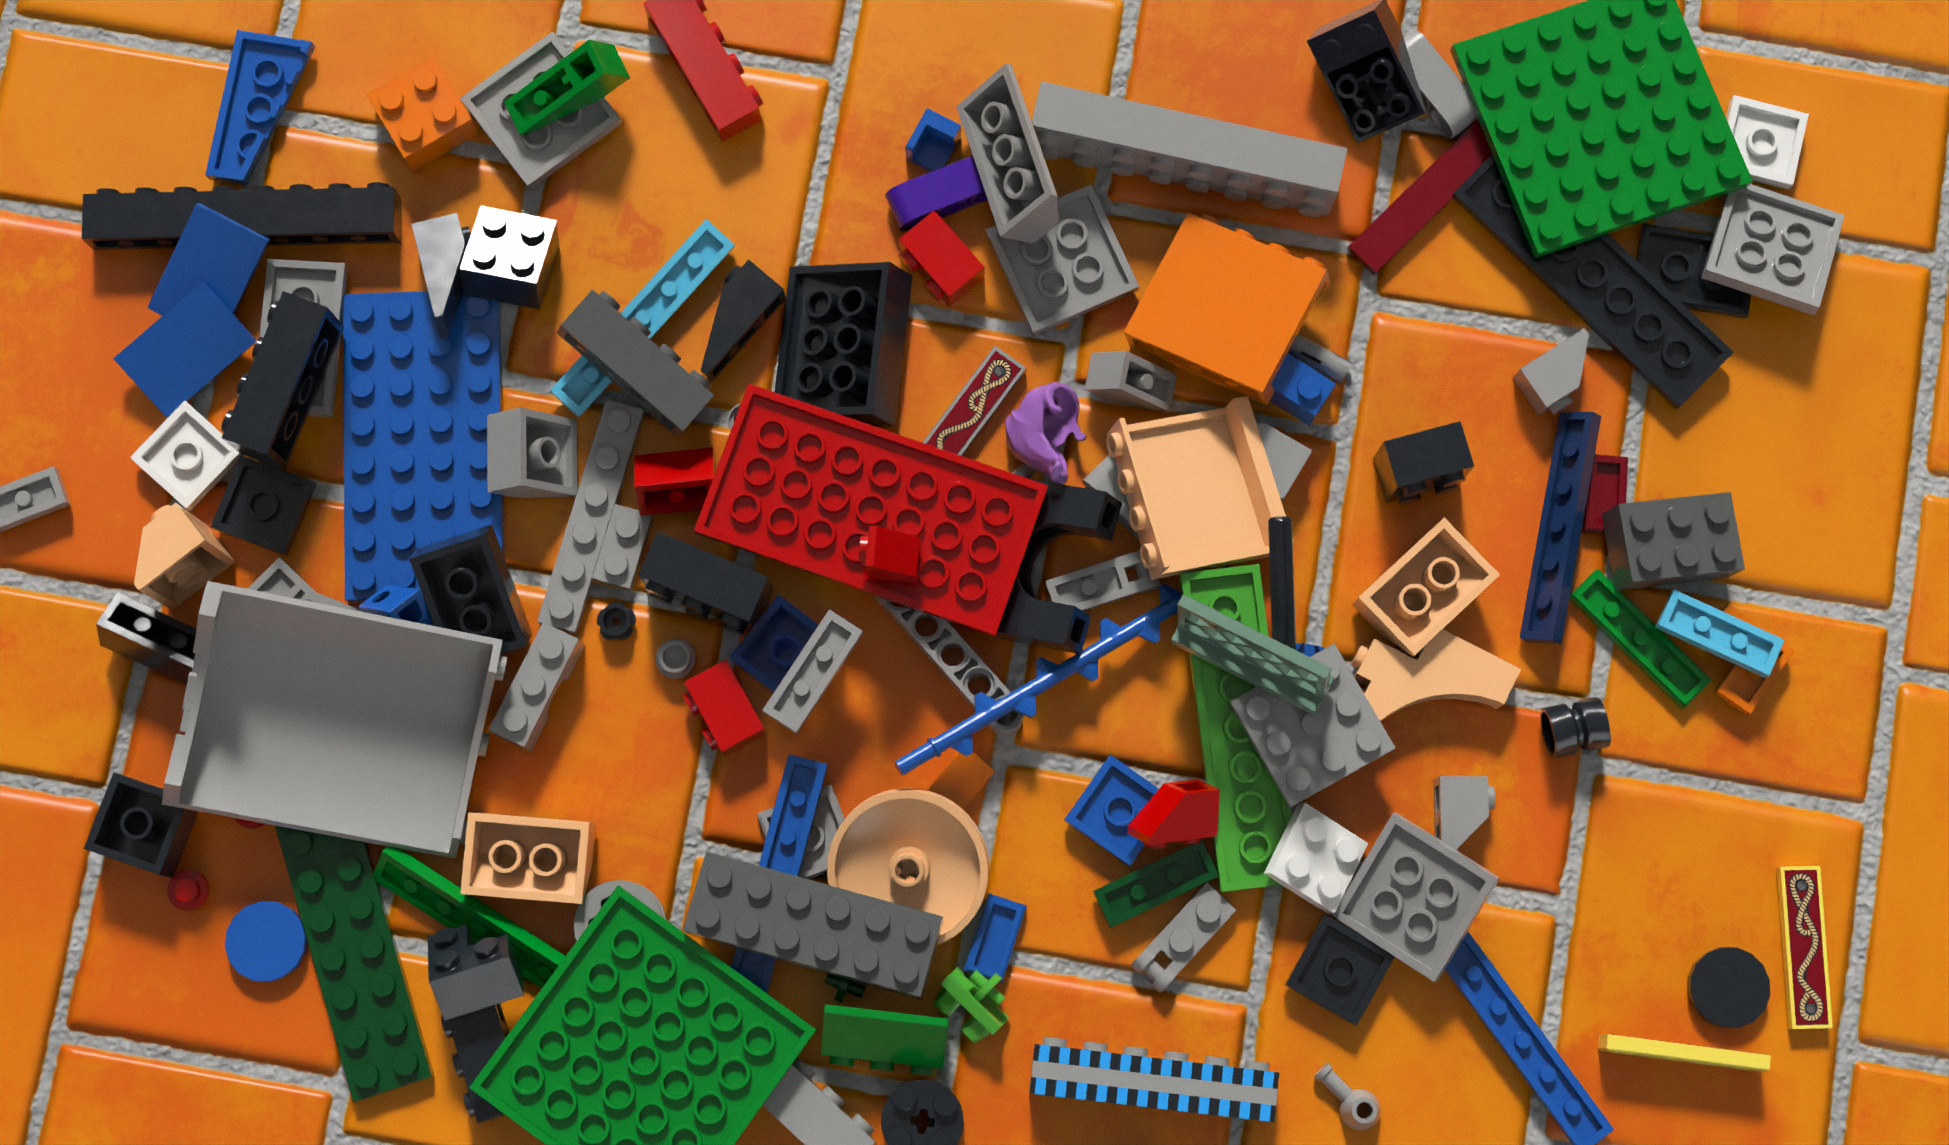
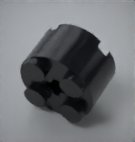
(908, 1102)

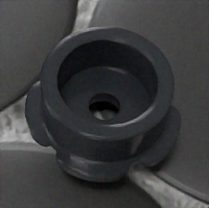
(611, 612)

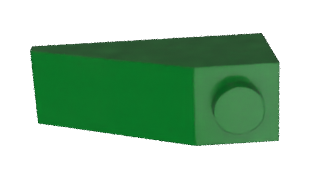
(567, 86)

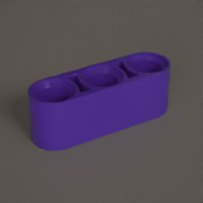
(942, 190)

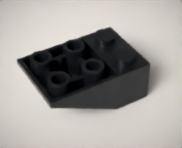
(1368, 70)

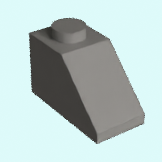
(1554, 375)
(1130, 381)
(1460, 807)

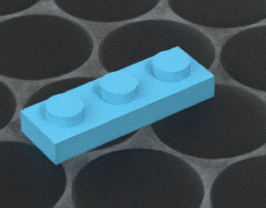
(1719, 633)

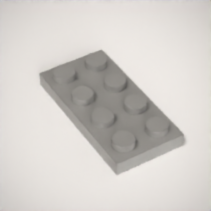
(318, 283)

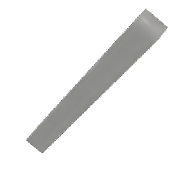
(936, 644)

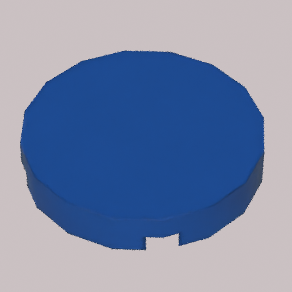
(266, 941)

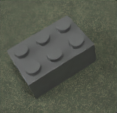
(1672, 541)

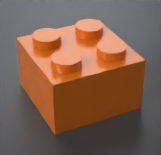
(422, 114)

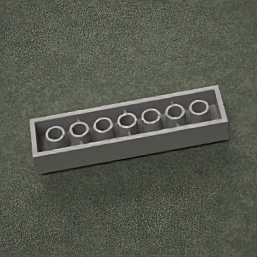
(1187, 150)

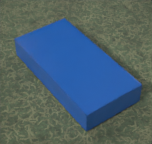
(995, 937)

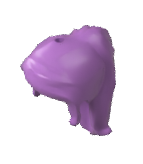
(1042, 425)

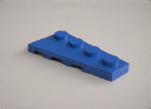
(253, 100)

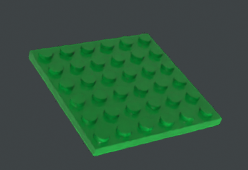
(1599, 118)
(642, 1041)

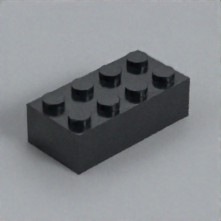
(282, 380)

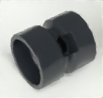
(1568, 728)

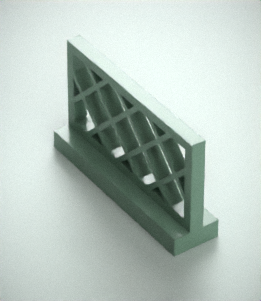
(1251, 655)

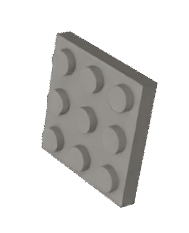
(549, 147)
(1774, 247)
(1069, 267)
(1309, 750)
(1415, 896)

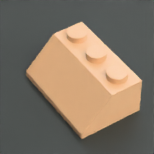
(178, 556)
(1426, 588)
(527, 857)

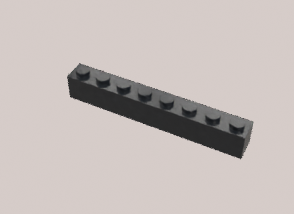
(284, 215)

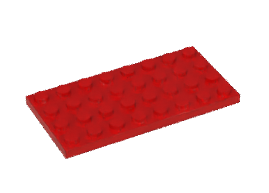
(812, 481)

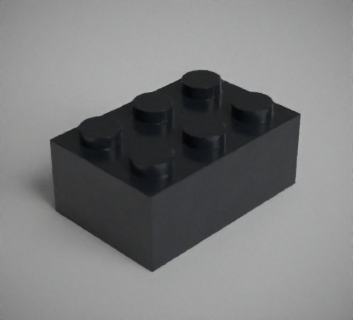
(705, 584)
(472, 588)

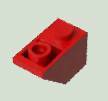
(890, 555)
(1178, 813)

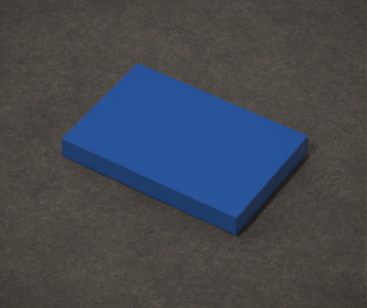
(211, 252)
(185, 349)

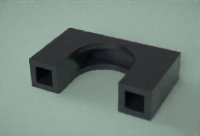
(1048, 623)

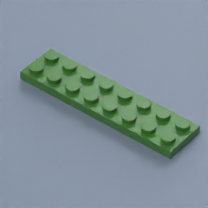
(1249, 804)

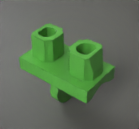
(978, 998)

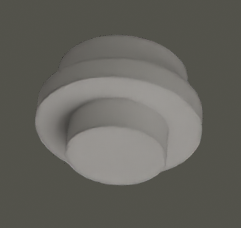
(675, 658)

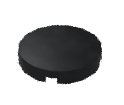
(1728, 987)

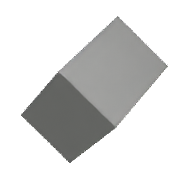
(1284, 456)

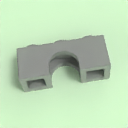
(529, 696)

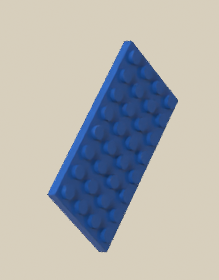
(415, 431)

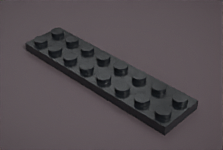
(1608, 294)

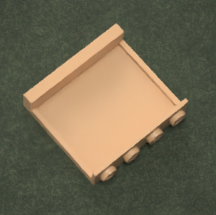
(1196, 488)

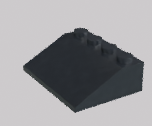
(845, 339)

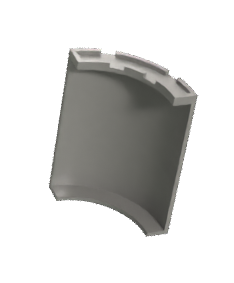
(332, 720)

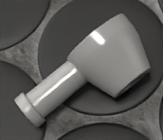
(1350, 1100)

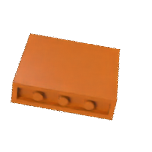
(1226, 306)

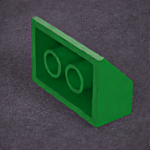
(884, 1039)

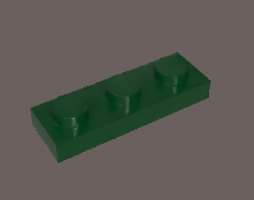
(1155, 884)

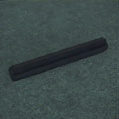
(1282, 580)

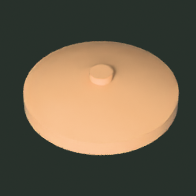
(913, 853)

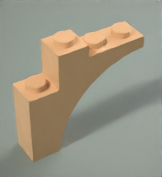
(1441, 670)

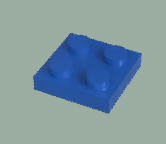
(1110, 806)

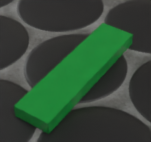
(1639, 639)

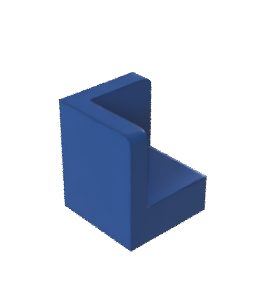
(933, 141)

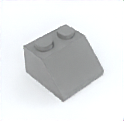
(531, 454)

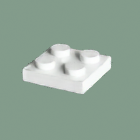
(1767, 139)
(186, 456)
(1316, 858)

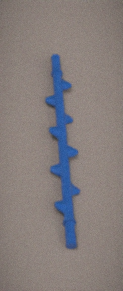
(1048, 675)

